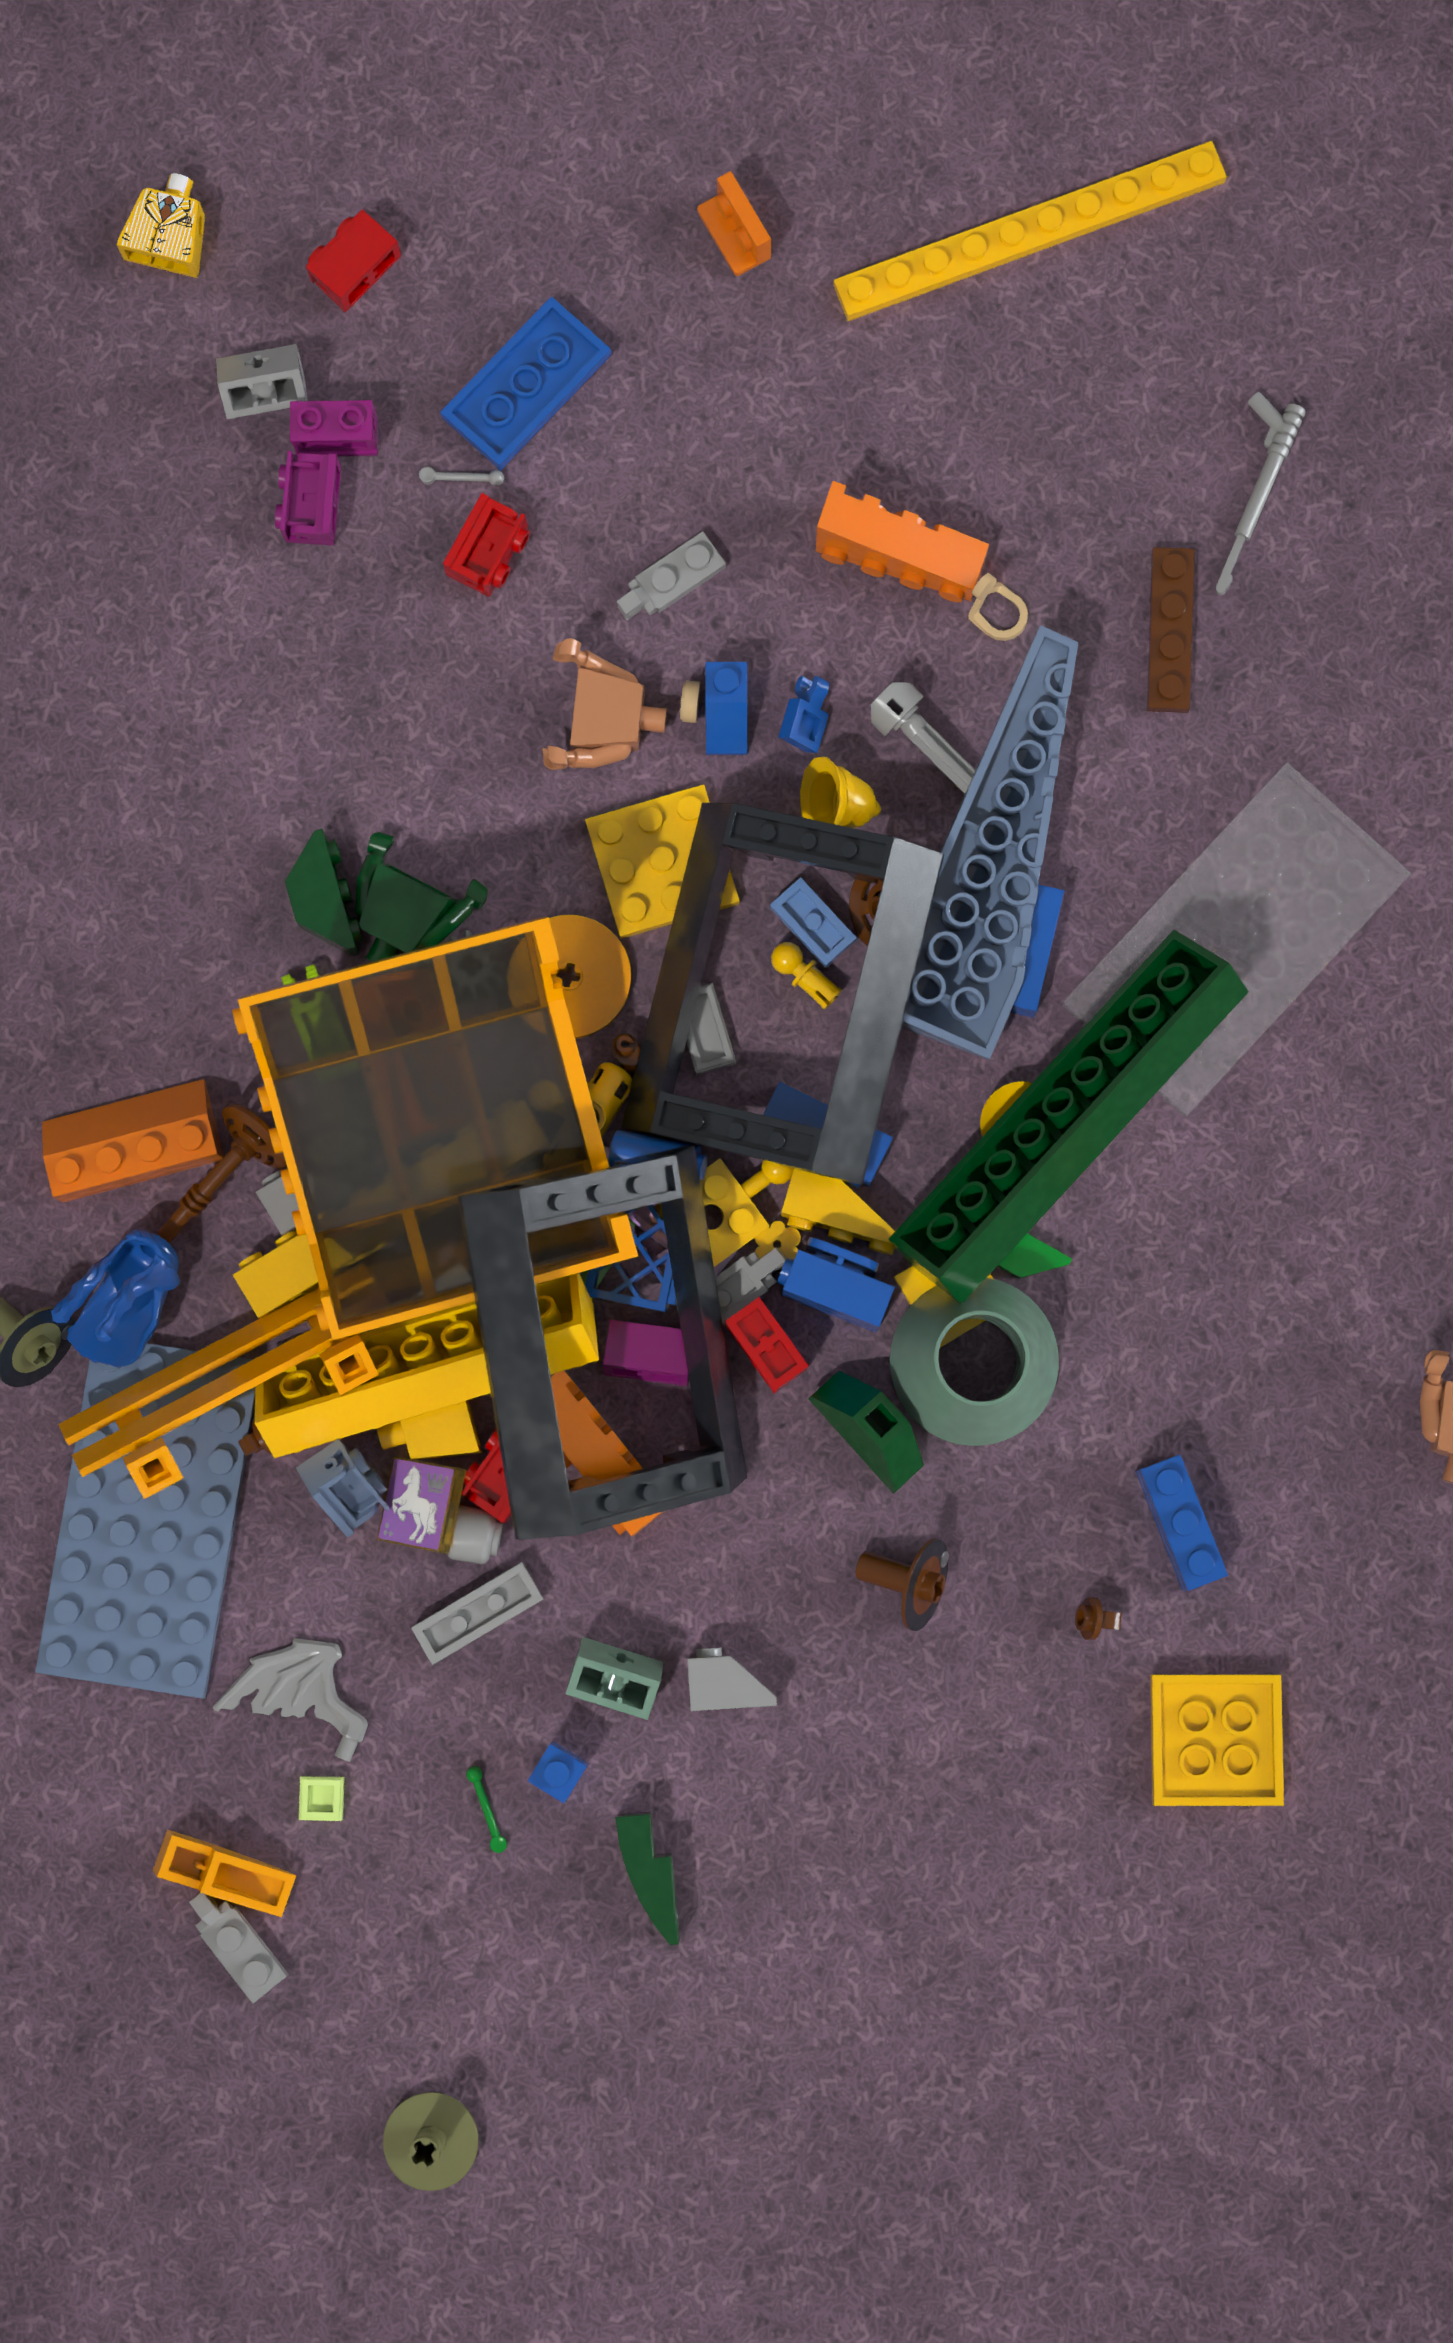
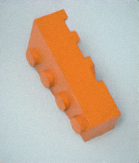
(898, 545)
(591, 1442)

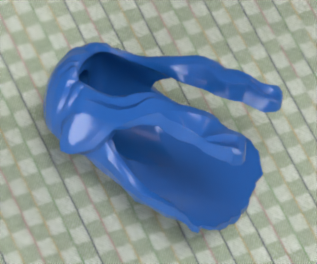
(126, 1303)

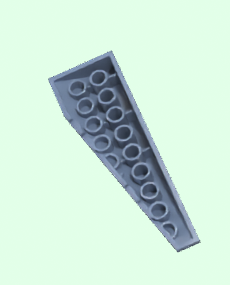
(993, 863)

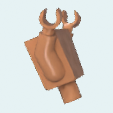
(606, 712)
(1437, 1409)

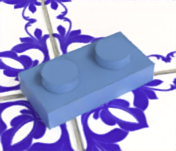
(813, 922)

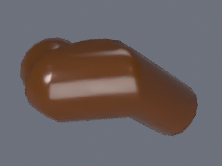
(626, 1051)

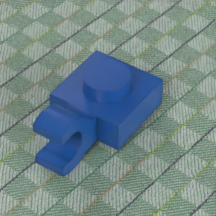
(803, 718)

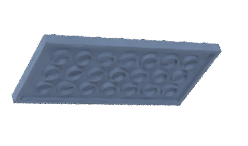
(147, 1576)

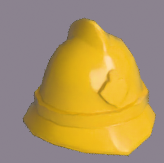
(836, 795)

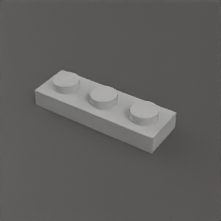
(477, 1613)

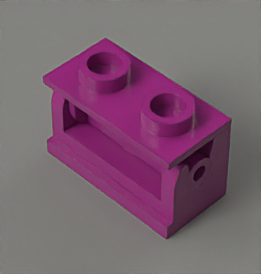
(334, 427)
(309, 498)

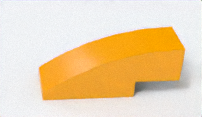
(223, 1873)

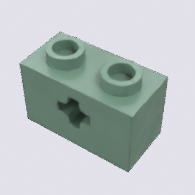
(614, 1678)

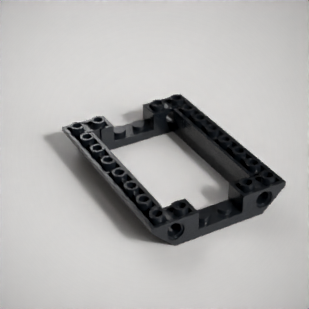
(877, 1014)
(516, 1356)

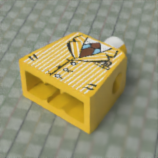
(165, 229)

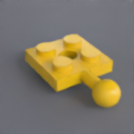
(739, 1215)

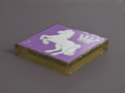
(421, 1505)

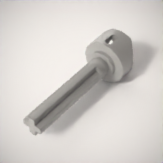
(919, 731)

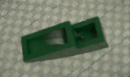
(649, 1873)

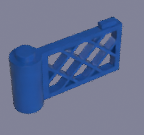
(626, 1146)

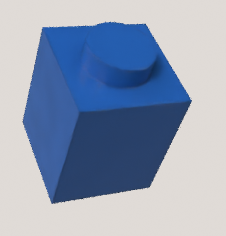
(558, 1772)

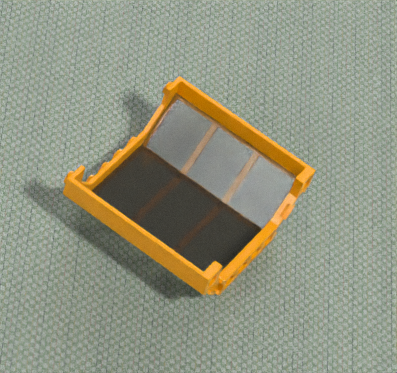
(419, 1089)

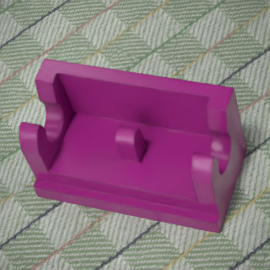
(645, 1353)

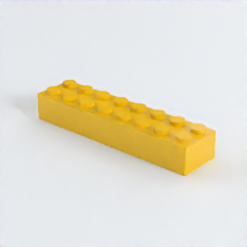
(420, 1369)

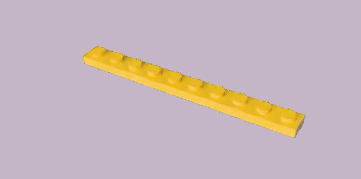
(1029, 231)

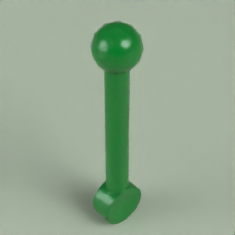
(498, 1842)

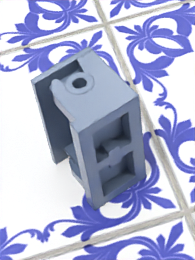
(343, 1486)

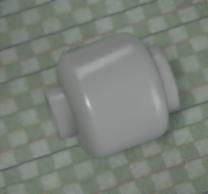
(475, 1535)

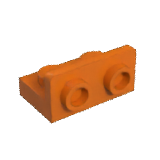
(735, 226)

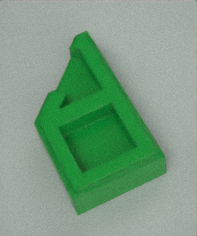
(1032, 1257)

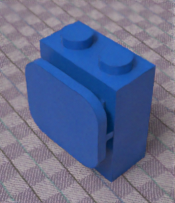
(836, 1284)

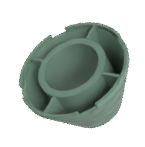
(930, 1399)

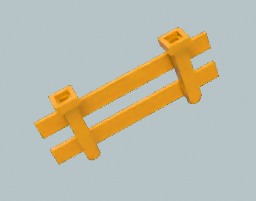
(150, 1459)

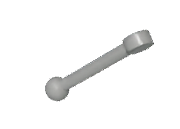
(428, 476)

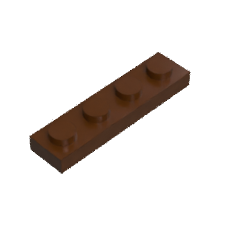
(1170, 630)

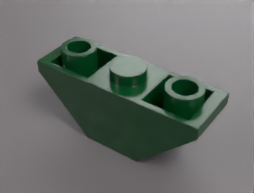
(321, 897)
(870, 1427)

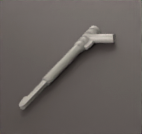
(1279, 442)

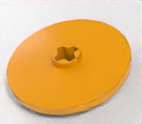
(602, 970)

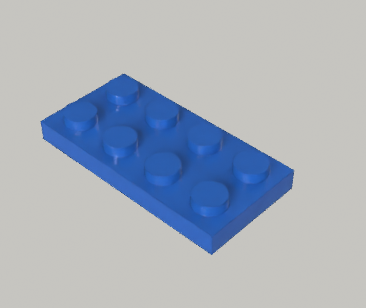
(525, 383)

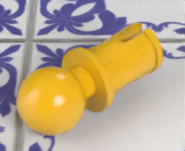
(788, 959)

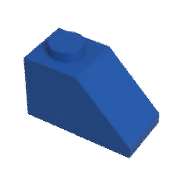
(726, 708)

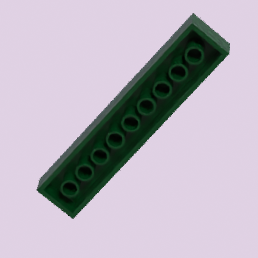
(1068, 1115)

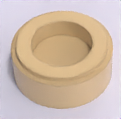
(690, 701)

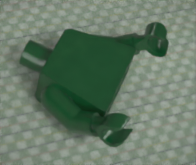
(403, 909)

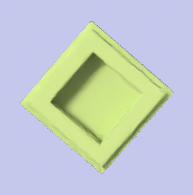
(321, 1798)

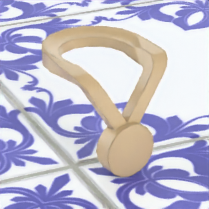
(988, 585)

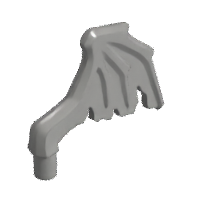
(295, 1682)

